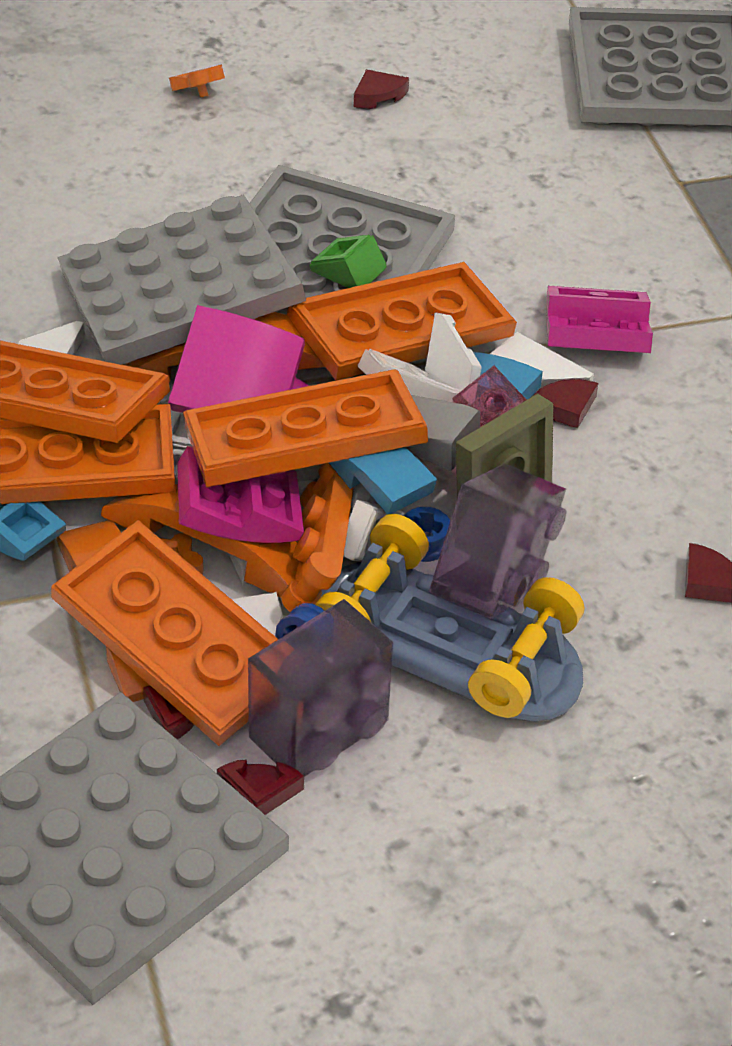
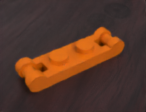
(324, 538)

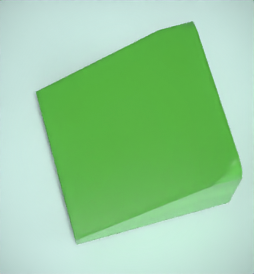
(350, 261)

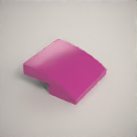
(598, 319)
(233, 360)
(244, 510)

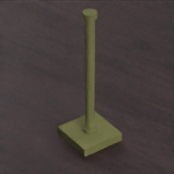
(515, 438)

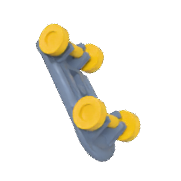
(505, 663)

